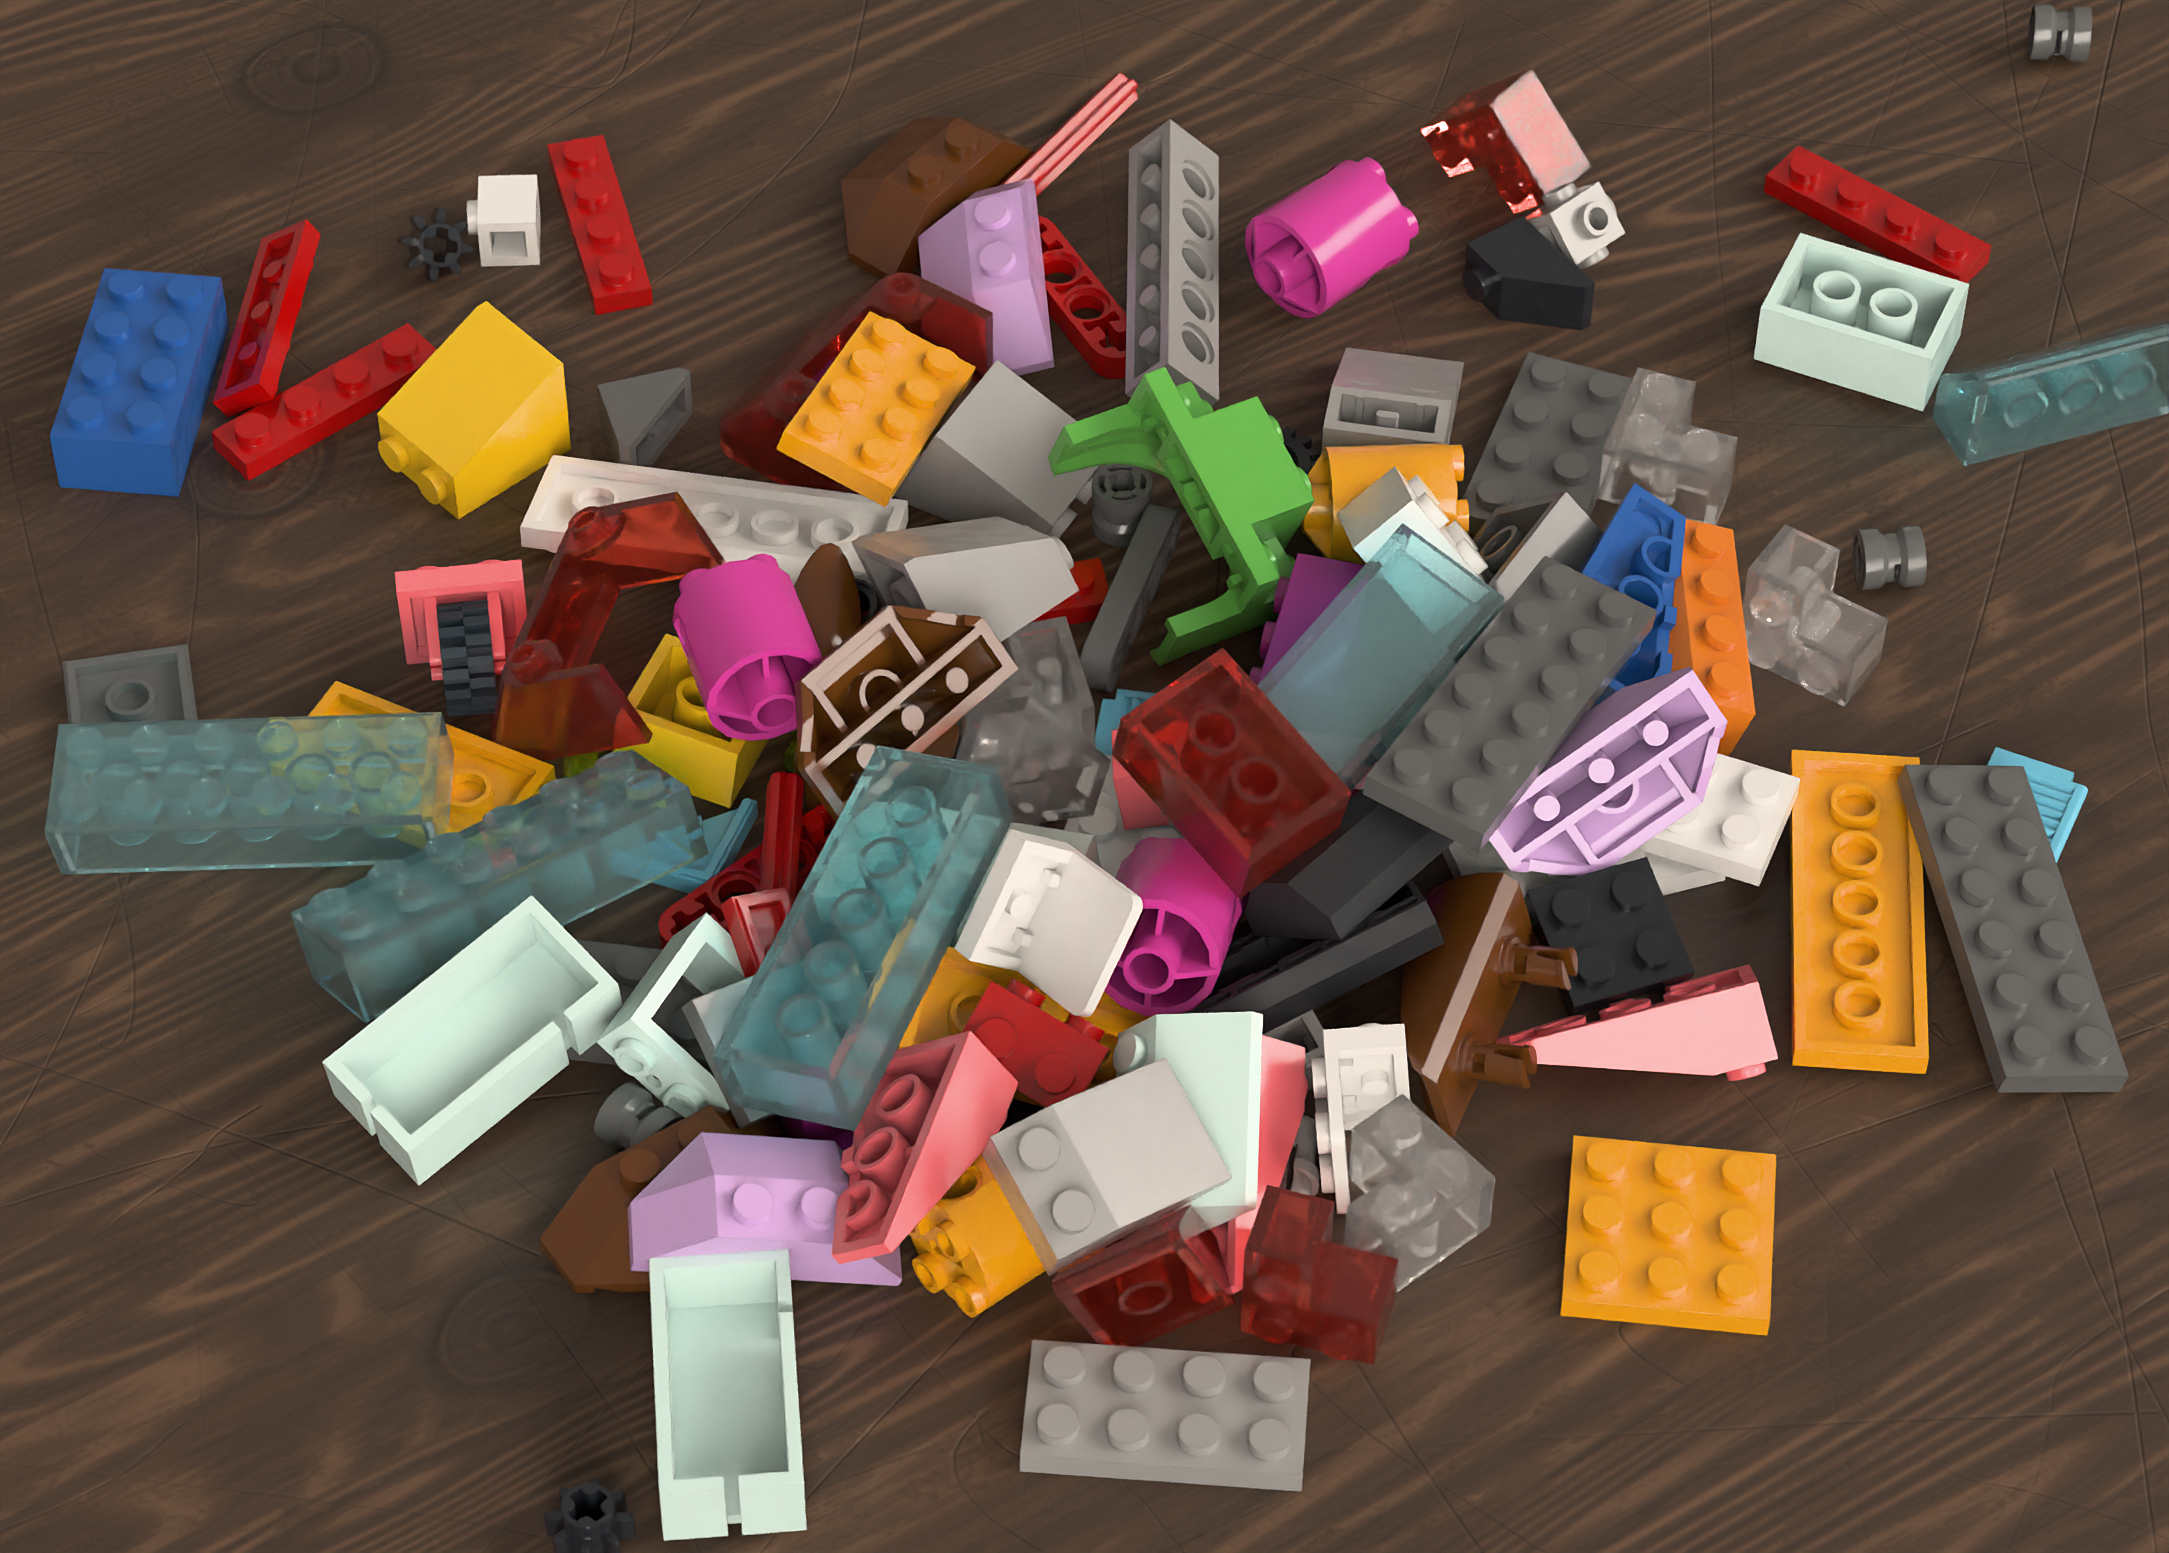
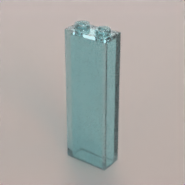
(1379, 652)

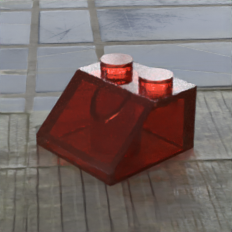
(1148, 1281)

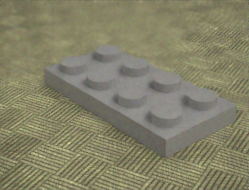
(1165, 1415)

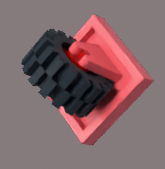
(463, 626)

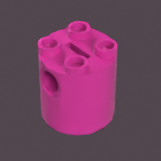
(1329, 238)
(745, 645)
(1180, 932)

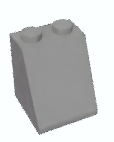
(996, 461)
(970, 569)

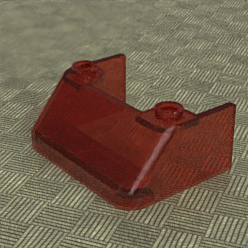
(759, 417)
(546, 692)

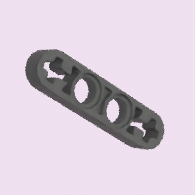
(1130, 596)

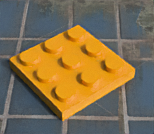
(1669, 1235)

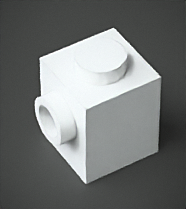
(506, 220)

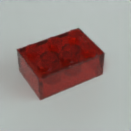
(1230, 772)

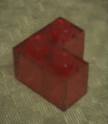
(1513, 134)
(1311, 1289)

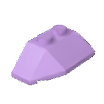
(994, 259)
(1617, 779)
(752, 1197)

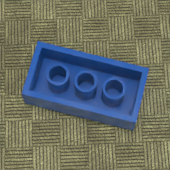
(140, 382)

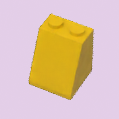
(477, 414)

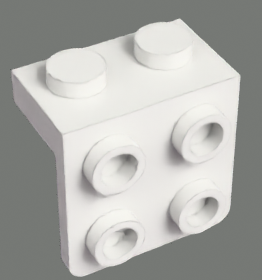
(1051, 920)
(1355, 1079)

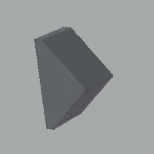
(644, 414)

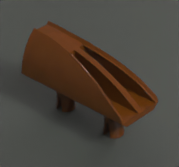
(1464, 990)

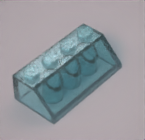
(2055, 393)

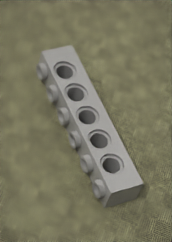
(1173, 261)

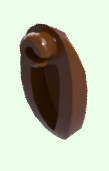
(829, 597)

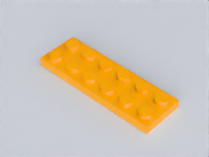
(1856, 917)

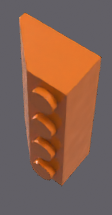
(1712, 626)

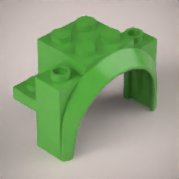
(1230, 480)

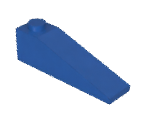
(1641, 558)

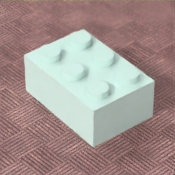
(1861, 321)

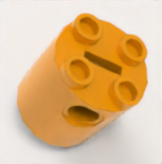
(1349, 470)
(973, 1244)

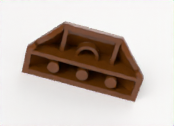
(916, 183)
(891, 687)
(591, 1230)

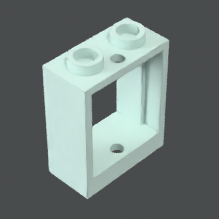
(642, 1049)

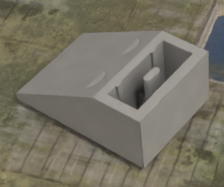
(1391, 400)

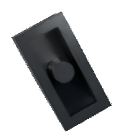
(1527, 278)

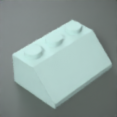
(1220, 1073)

